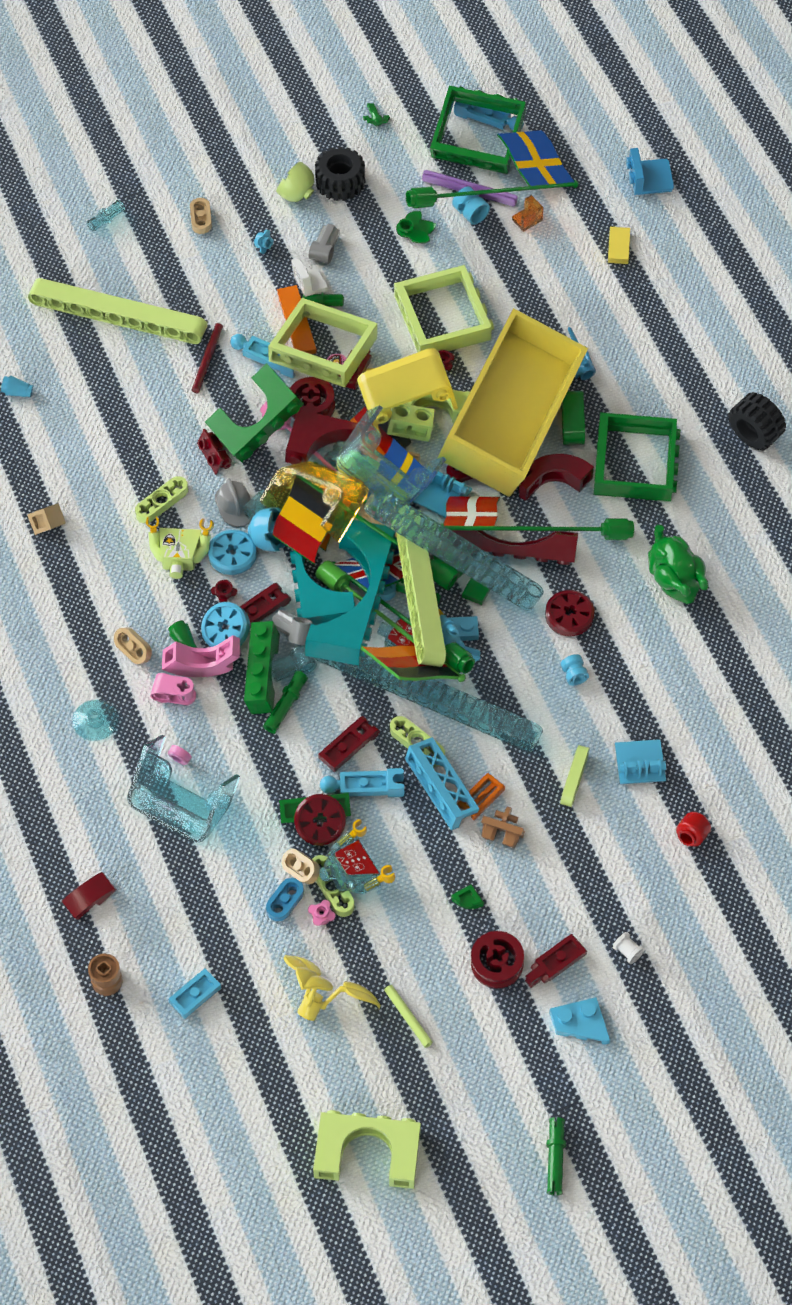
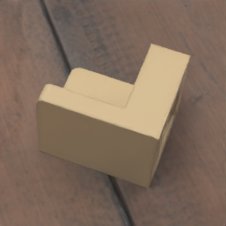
(46, 518)

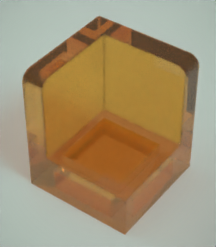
(530, 215)

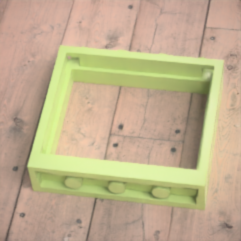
(437, 280)
(314, 365)

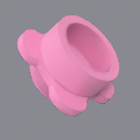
(323, 919)

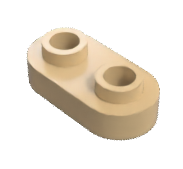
(200, 215)
(133, 647)
(300, 866)

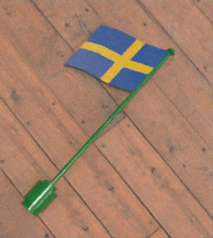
(533, 158)

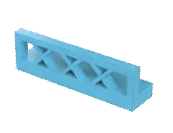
(435, 787)

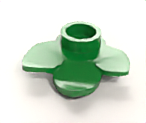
(415, 227)

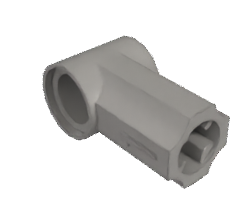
(323, 247)
(294, 627)

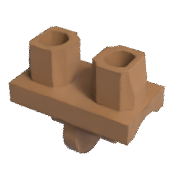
(491, 826)

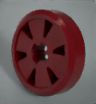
(575, 623)
(330, 829)

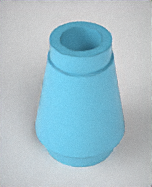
(15, 387)

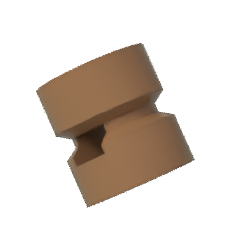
(105, 974)

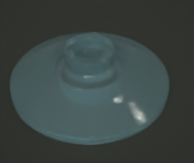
(95, 728)

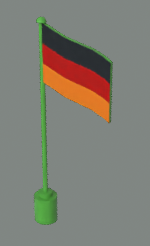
(398, 660)

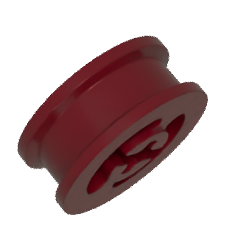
(311, 391)
(494, 946)

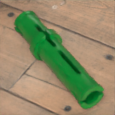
(289, 695)
(555, 1157)

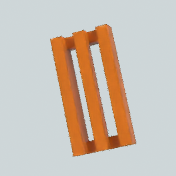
(500, 788)

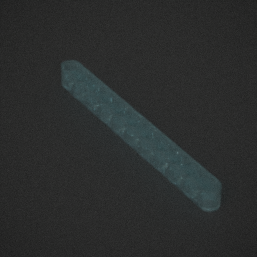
(448, 702)

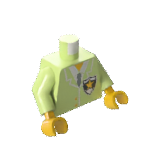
(179, 547)

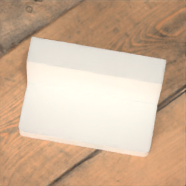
(308, 280)

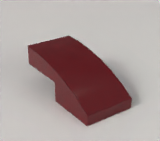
(88, 894)

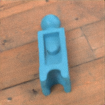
(258, 350)
(366, 783)

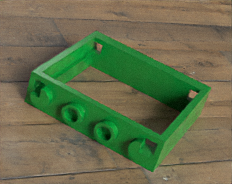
(467, 156)
(640, 425)

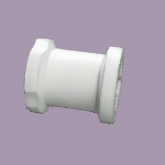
(628, 948)

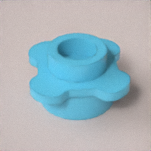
(263, 241)

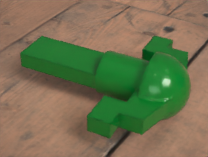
(376, 119)

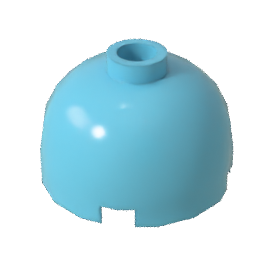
(262, 528)

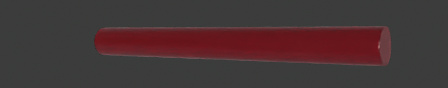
(207, 358)

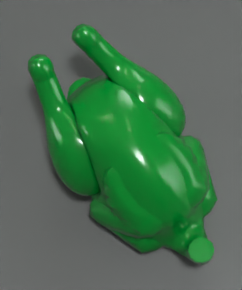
(676, 567)

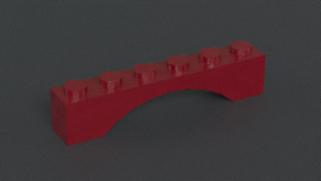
(555, 546)

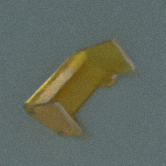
(340, 493)

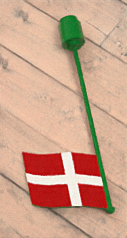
(481, 514)

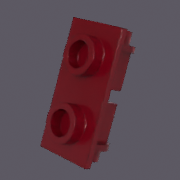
(209, 445)

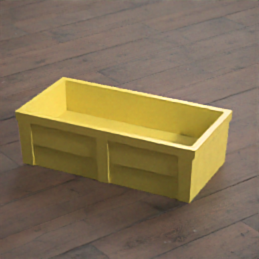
(513, 403)

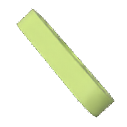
(159, 508)
(412, 731)
(574, 776)
(332, 896)

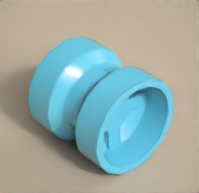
(574, 669)

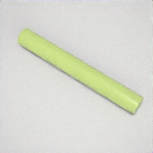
(408, 1016)

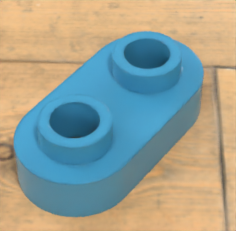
(283, 900)

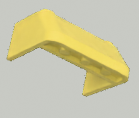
(404, 382)

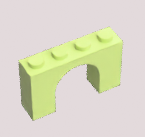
(339, 1129)

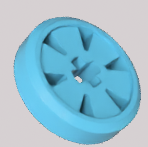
(236, 563)
(227, 614)

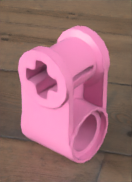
(172, 688)

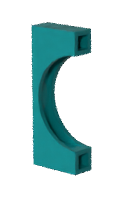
(315, 601)

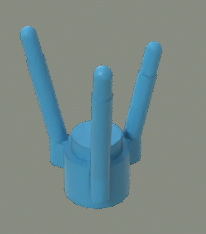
(586, 368)

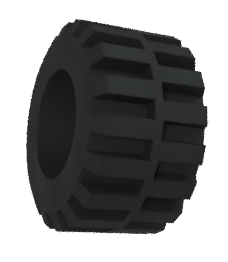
(340, 185)
(757, 421)

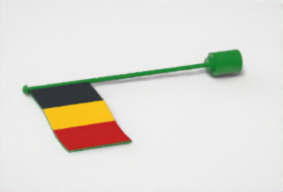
(301, 530)

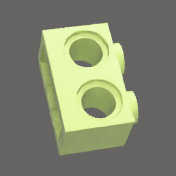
(411, 422)

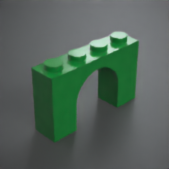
(281, 405)

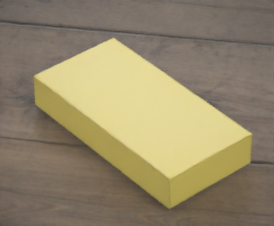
(619, 245)

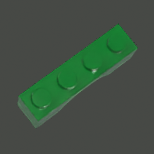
(259, 686)

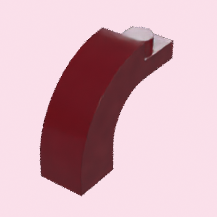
(558, 468)

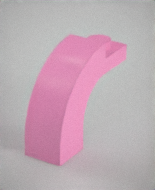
(201, 662)

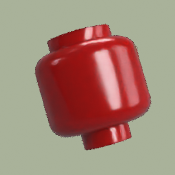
(693, 829)

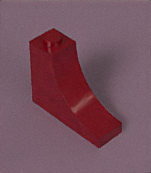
(313, 432)

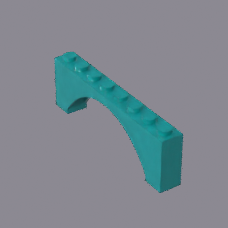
(344, 636)

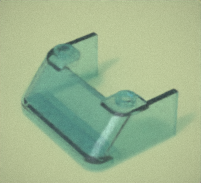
(362, 461)
(170, 803)

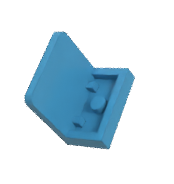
(649, 175)

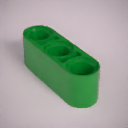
(573, 418)

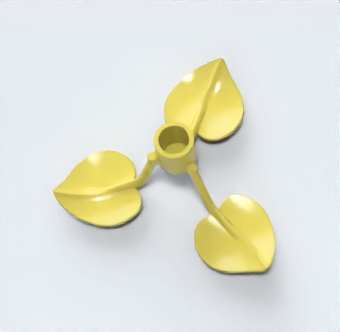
(309, 978)

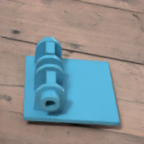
(438, 492)
(640, 761)

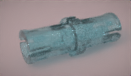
(105, 215)

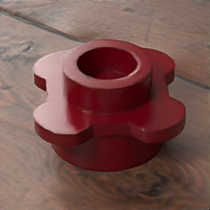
(447, 357)
(224, 585)

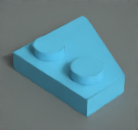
(580, 1020)

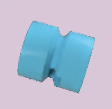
(471, 206)

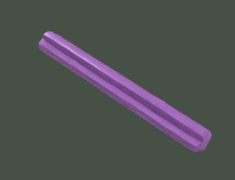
(457, 184)

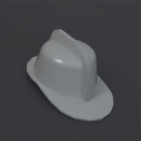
(230, 502)

